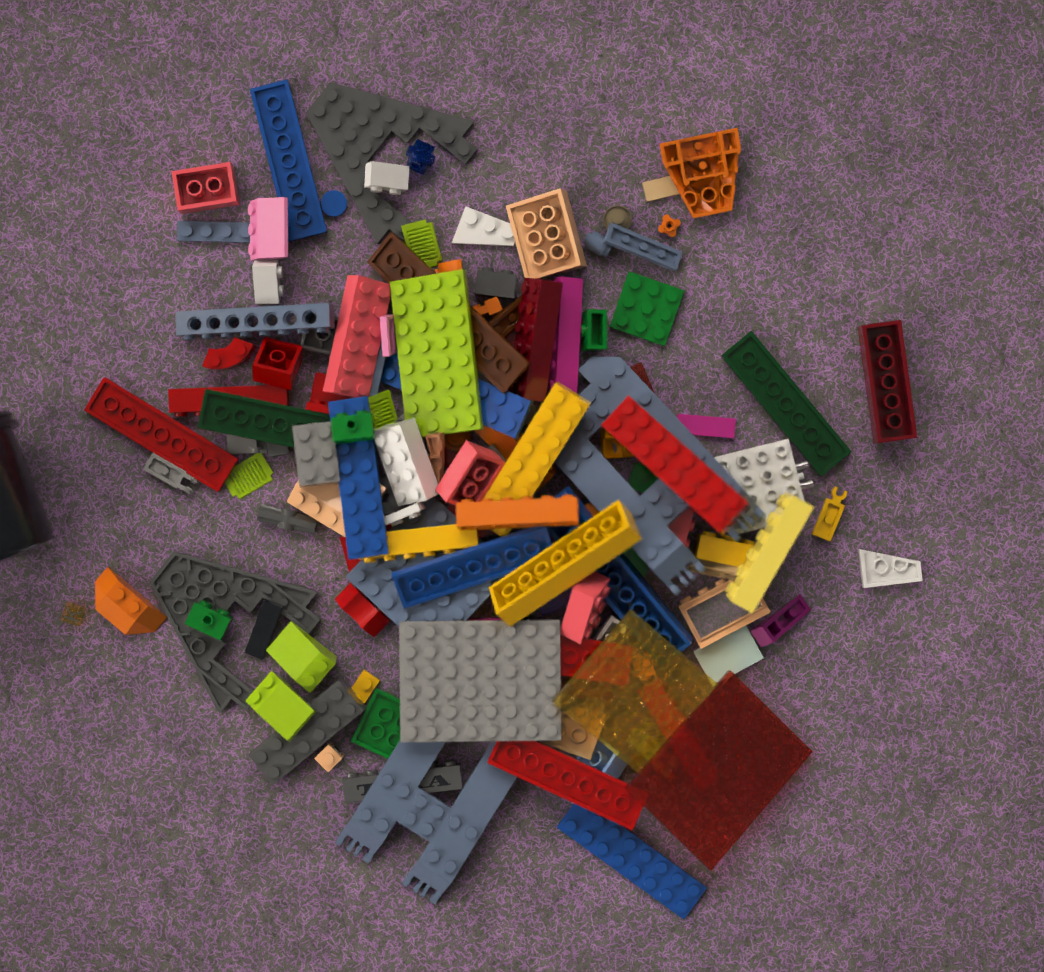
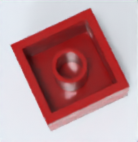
(277, 363)

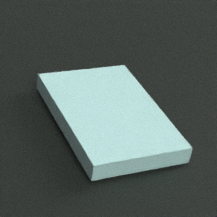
(729, 653)

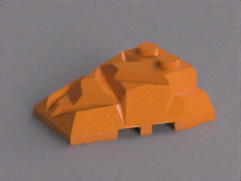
(702, 165)

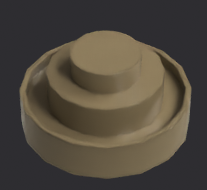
(618, 215)

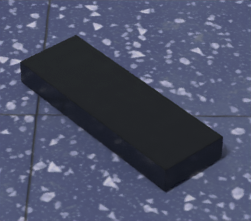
(263, 629)

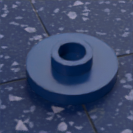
(334, 203)

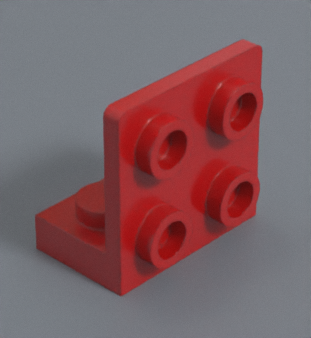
(319, 398)

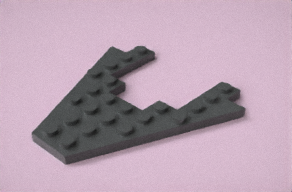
(356, 125)
(192, 579)

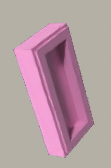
(388, 335)

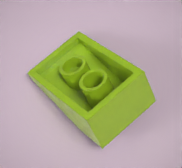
(301, 656)
(280, 706)

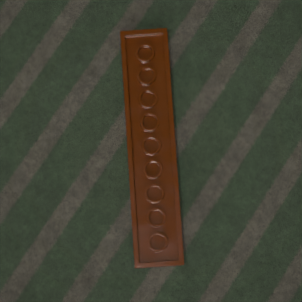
(493, 353)

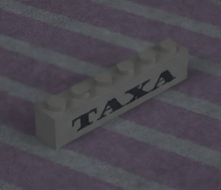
(437, 779)

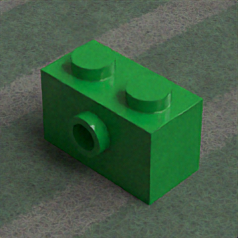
(594, 330)
(353, 427)
(209, 620)

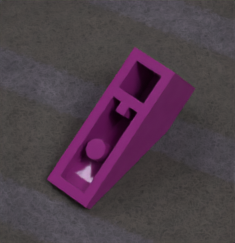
(780, 621)

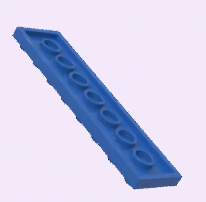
(288, 158)
(499, 410)
(360, 489)
(469, 566)
(633, 859)

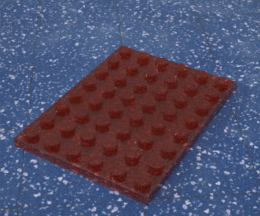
(719, 770)

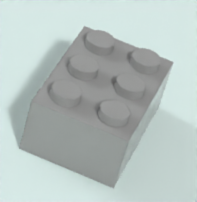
(315, 454)

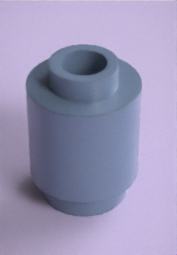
(595, 244)

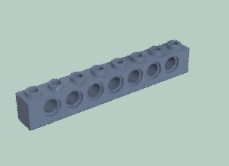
(187, 320)

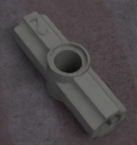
(287, 519)

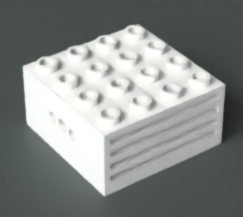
(765, 475)

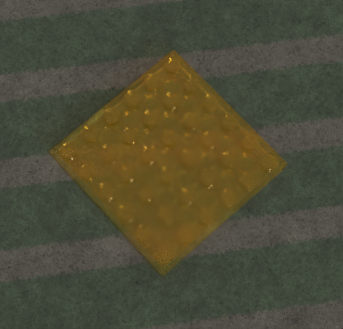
(634, 691)

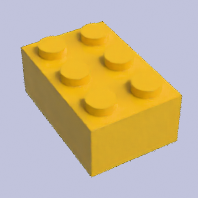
(721, 550)

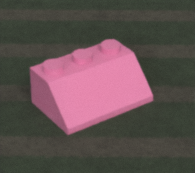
(268, 228)

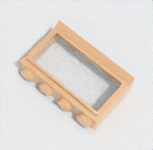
(714, 616)

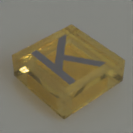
(73, 613)

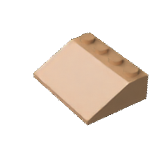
(546, 235)
(322, 504)

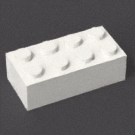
(406, 462)

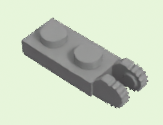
(169, 473)

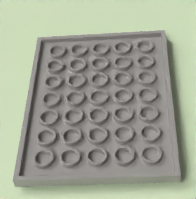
(479, 680)

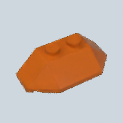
(125, 605)

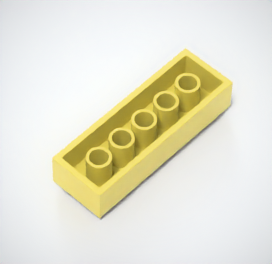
(769, 551)

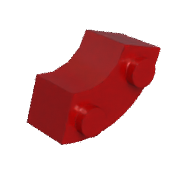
(230, 356)
(362, 610)

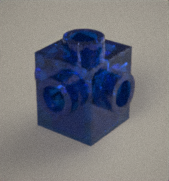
(420, 156)

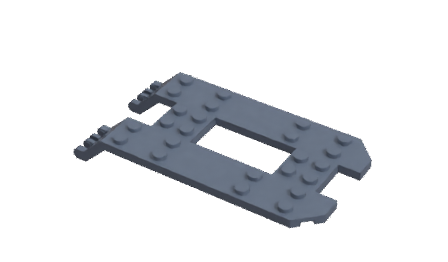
(598, 480)
(448, 829)

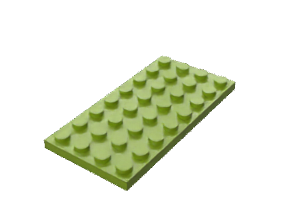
(437, 352)

